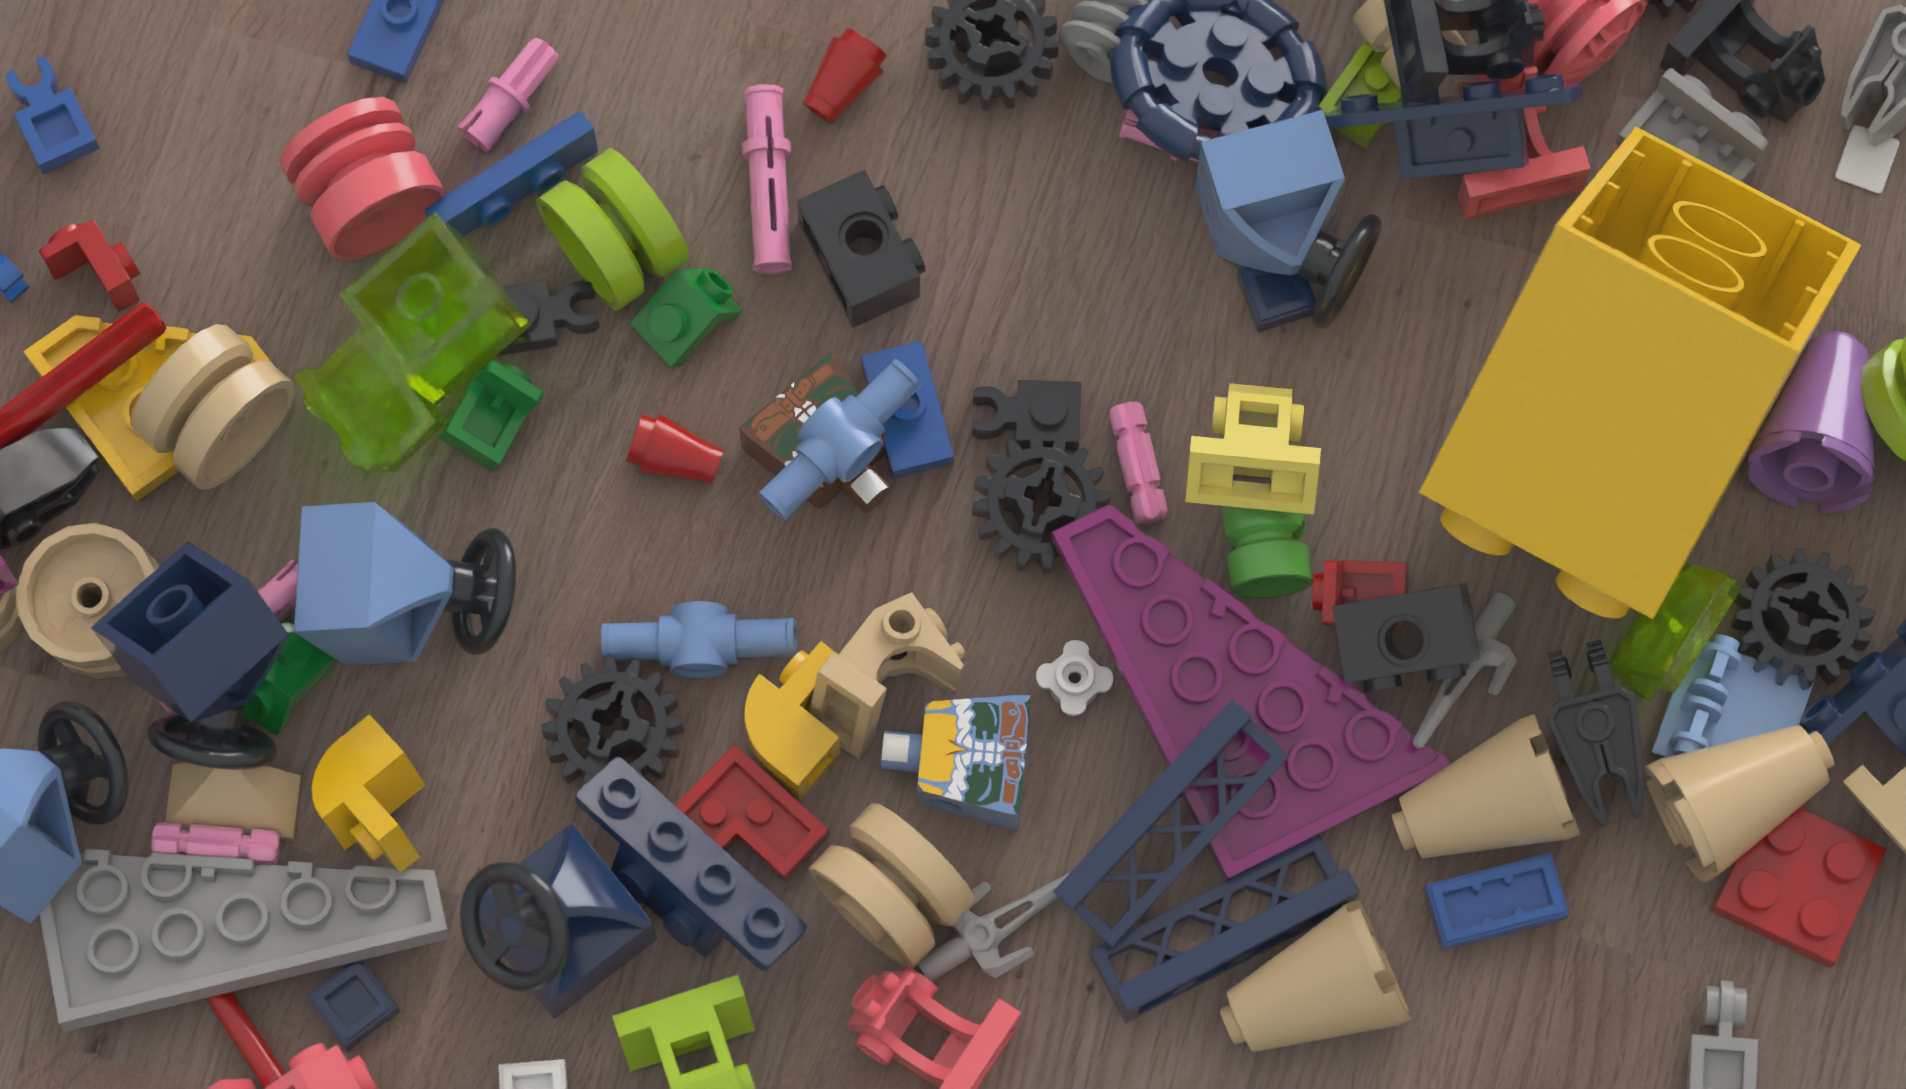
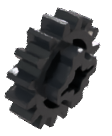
(1003, 66)
(1018, 494)
(1825, 622)
(587, 716)

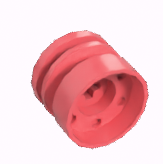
(1583, 34)
(361, 177)

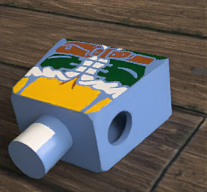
(967, 757)

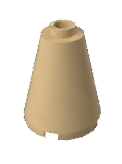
(1736, 792)
(1489, 798)
(1318, 988)

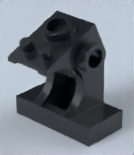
(1719, 34)
(1423, 57)

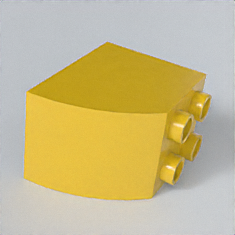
(1635, 374)

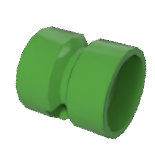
(1267, 554)

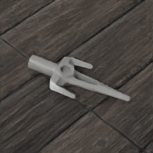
(1491, 654)
(980, 937)

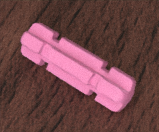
(1138, 463)
(216, 841)

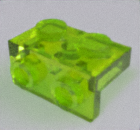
(369, 406)
(1665, 648)

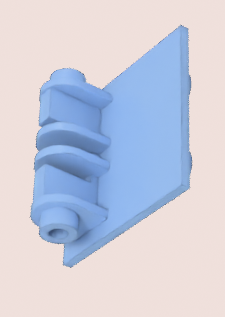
(1727, 701)

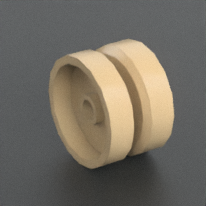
(212, 406)
(64, 581)
(892, 885)

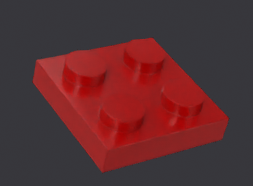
(1801, 885)

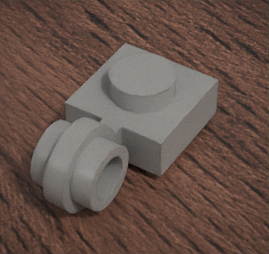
(1721, 1059)

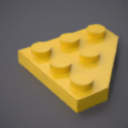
(108, 406)

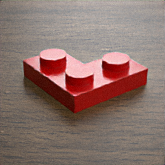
(747, 804)

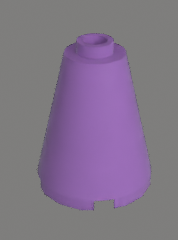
(1818, 431)

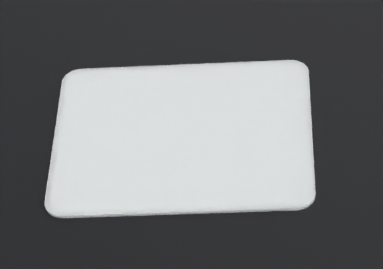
(1864, 163)

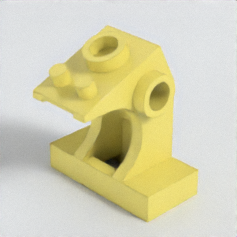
(1256, 441)

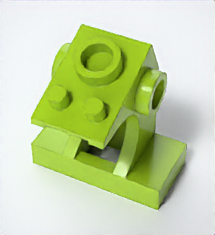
(687, 1024)

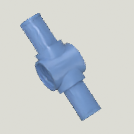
(839, 439)
(699, 639)

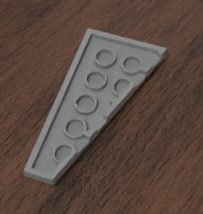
(193, 927)

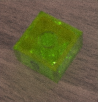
(435, 309)

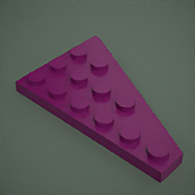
(1196, 647)

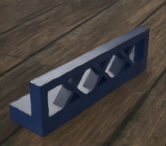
(1153, 805)
(1237, 943)

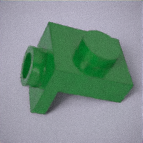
(685, 313)
(491, 413)
(289, 680)

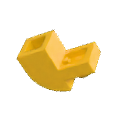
(782, 731)
(360, 786)

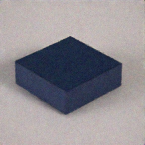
(1275, 297)
(353, 1004)

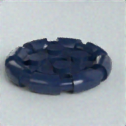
(1205, 42)

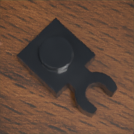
(549, 313)
(1040, 408)

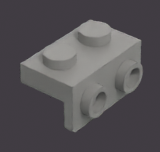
(1692, 121)

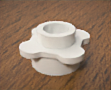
(1074, 696)

